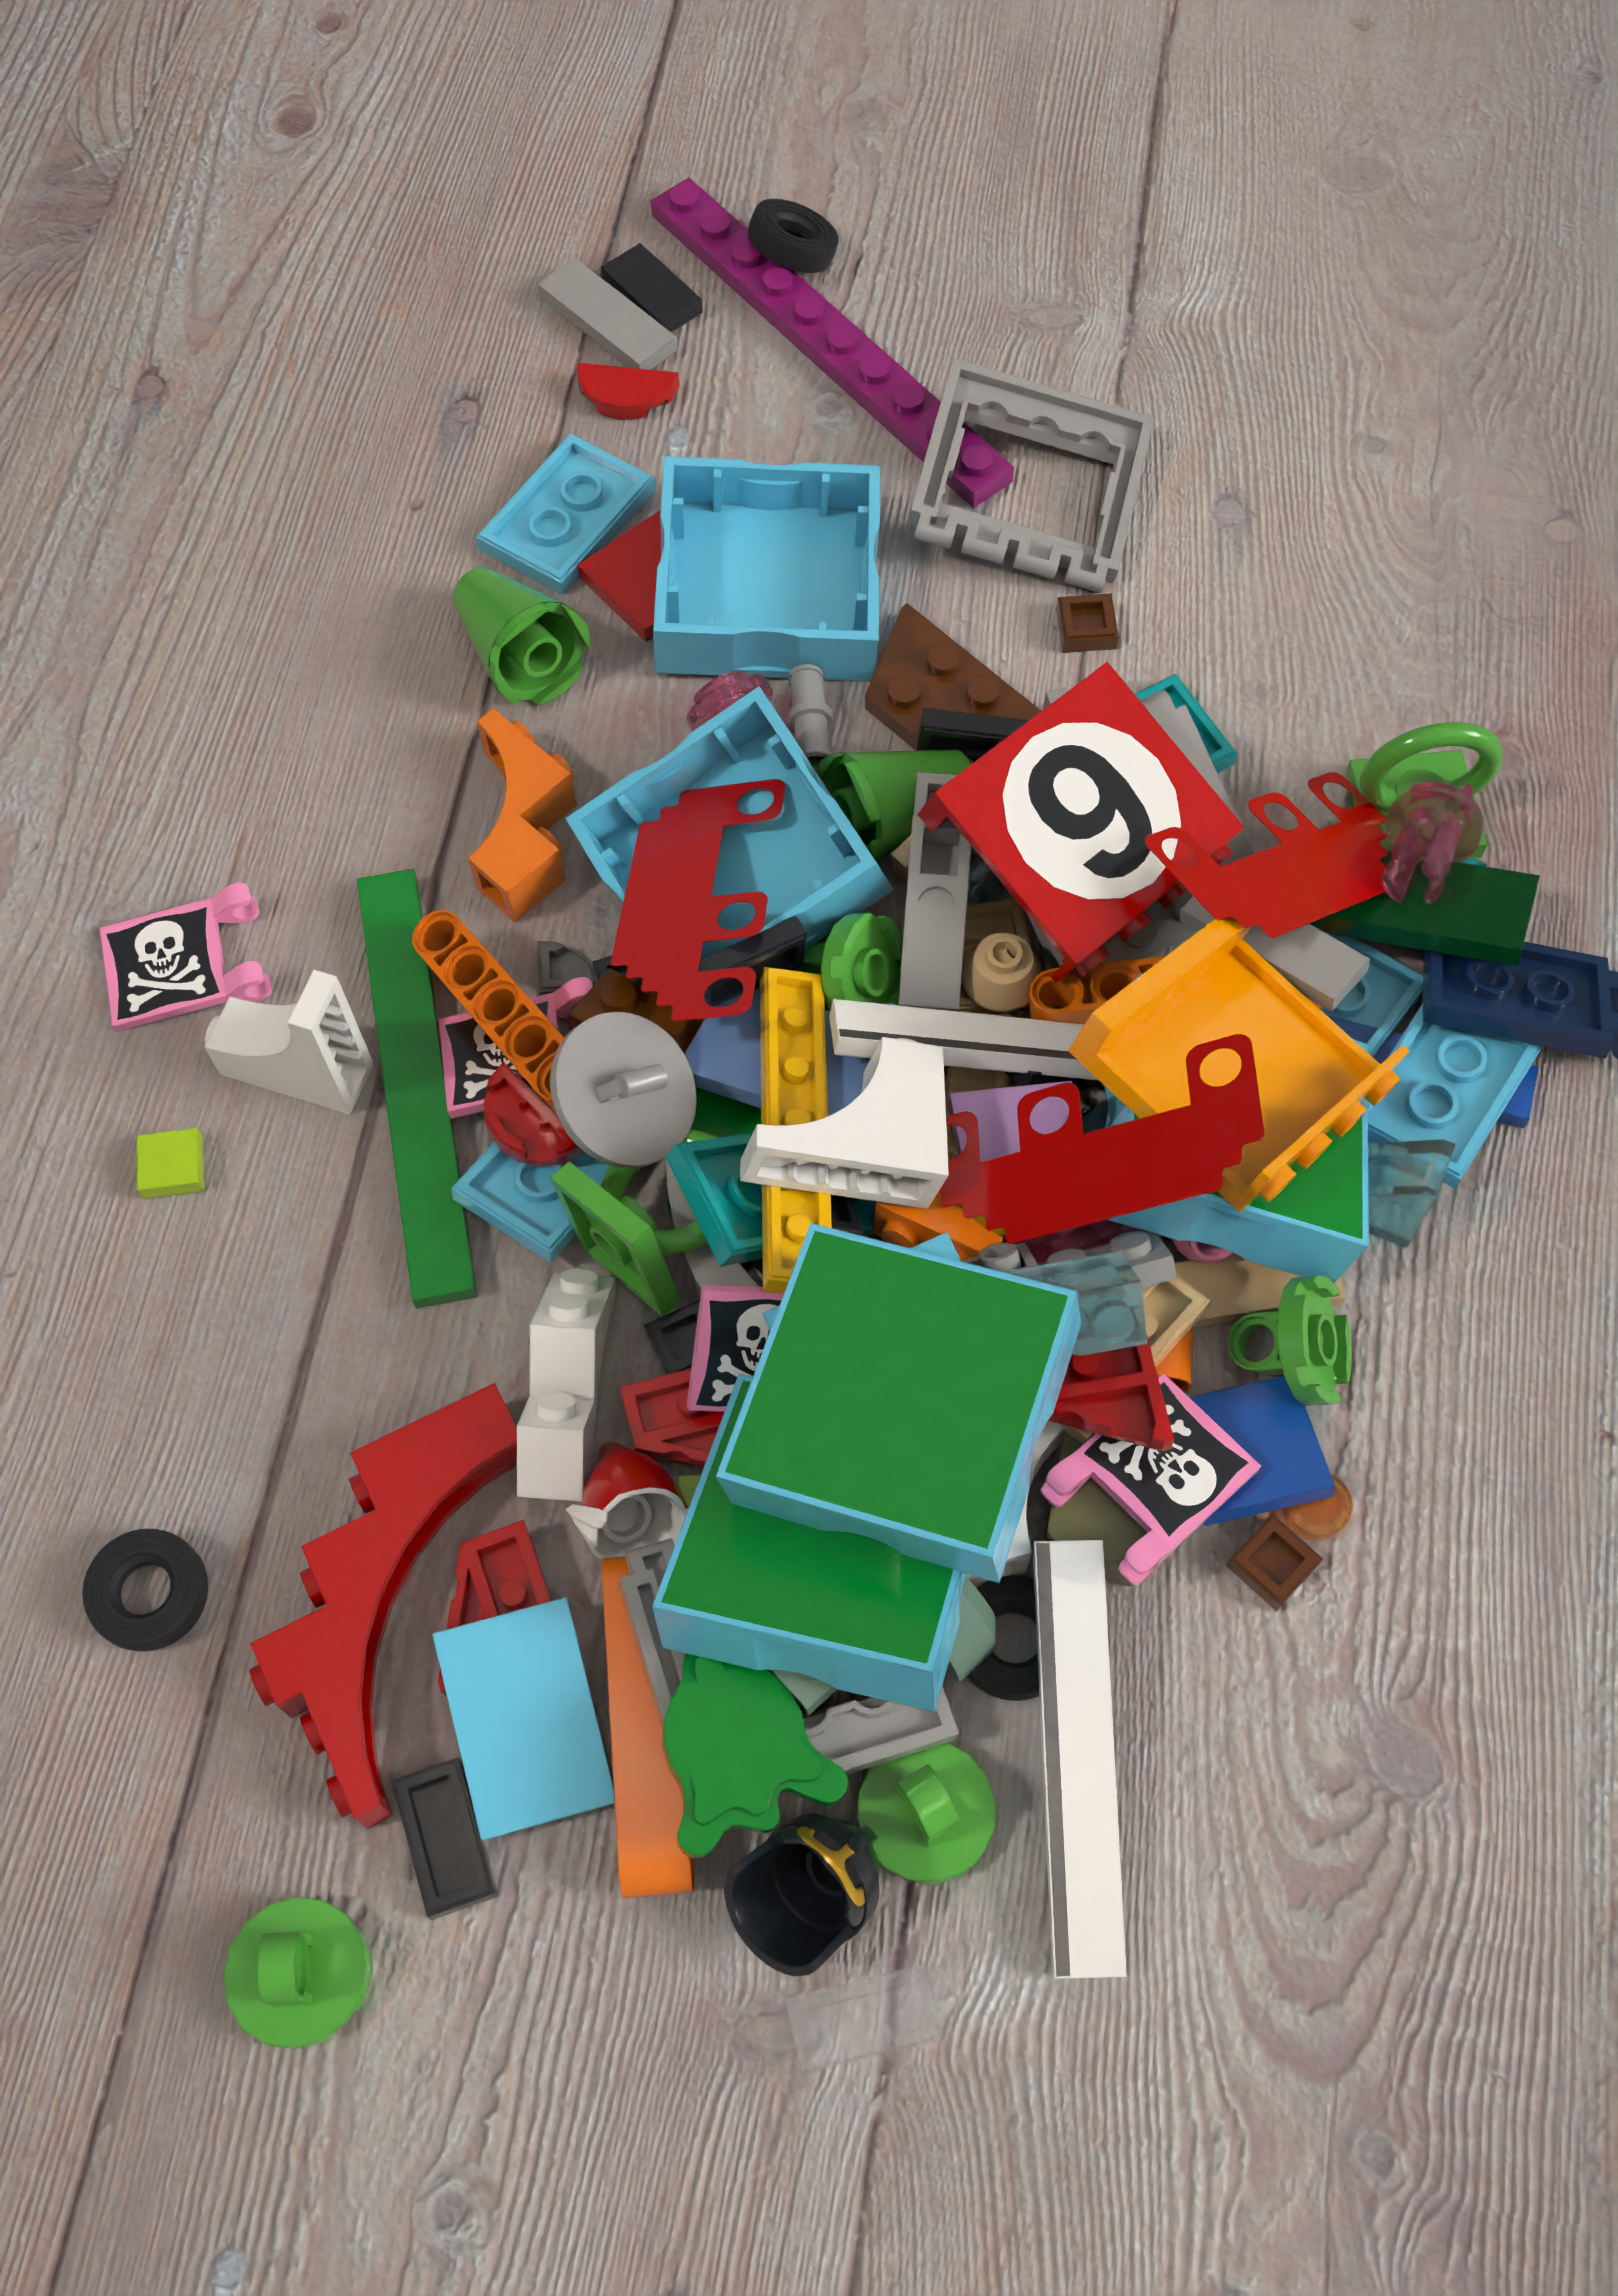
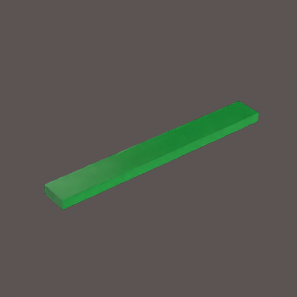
(415, 1093)

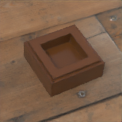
(1087, 623)
(1274, 1562)

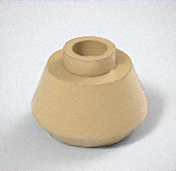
(1000, 972)

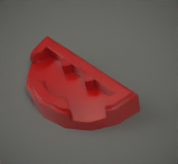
(625, 390)
(524, 1123)

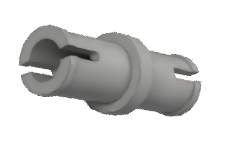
(809, 715)

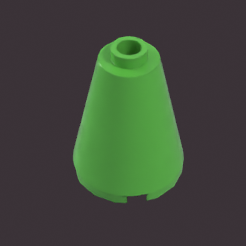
(521, 635)
(880, 790)

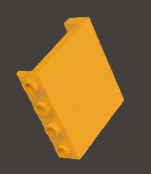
(1221, 987)

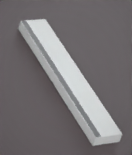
(966, 1038)
(1078, 1760)

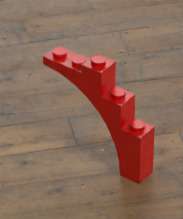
(331, 1655)

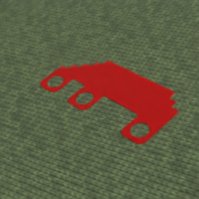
(1296, 880)
(671, 904)
(1114, 1171)

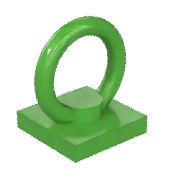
(1398, 766)
(623, 1234)

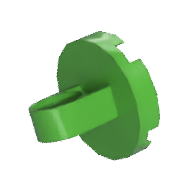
(859, 960)
(1309, 1343)
(928, 1814)
(297, 1973)

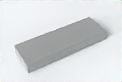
(607, 316)
(1306, 957)

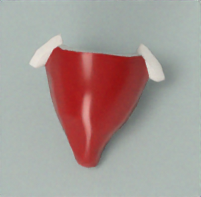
(628, 1503)

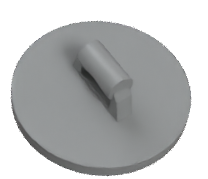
(623, 1089)

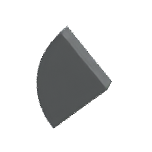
(560, 965)

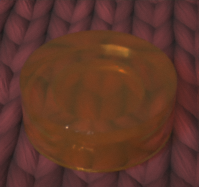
(1321, 1518)

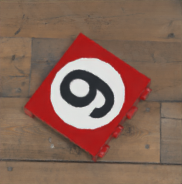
(1068, 815)

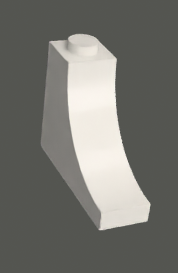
(297, 1048)
(876, 1148)

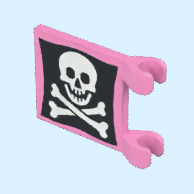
(176, 960)
(472, 1056)
(727, 1342)
(1160, 1490)

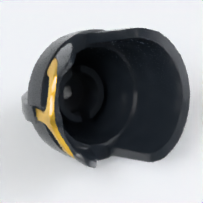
(804, 1892)

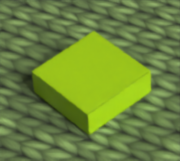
(170, 1163)

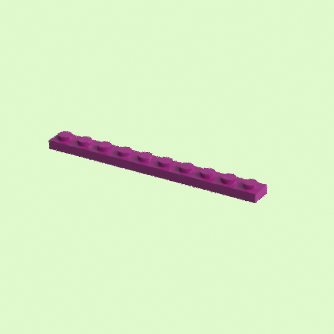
(825, 336)

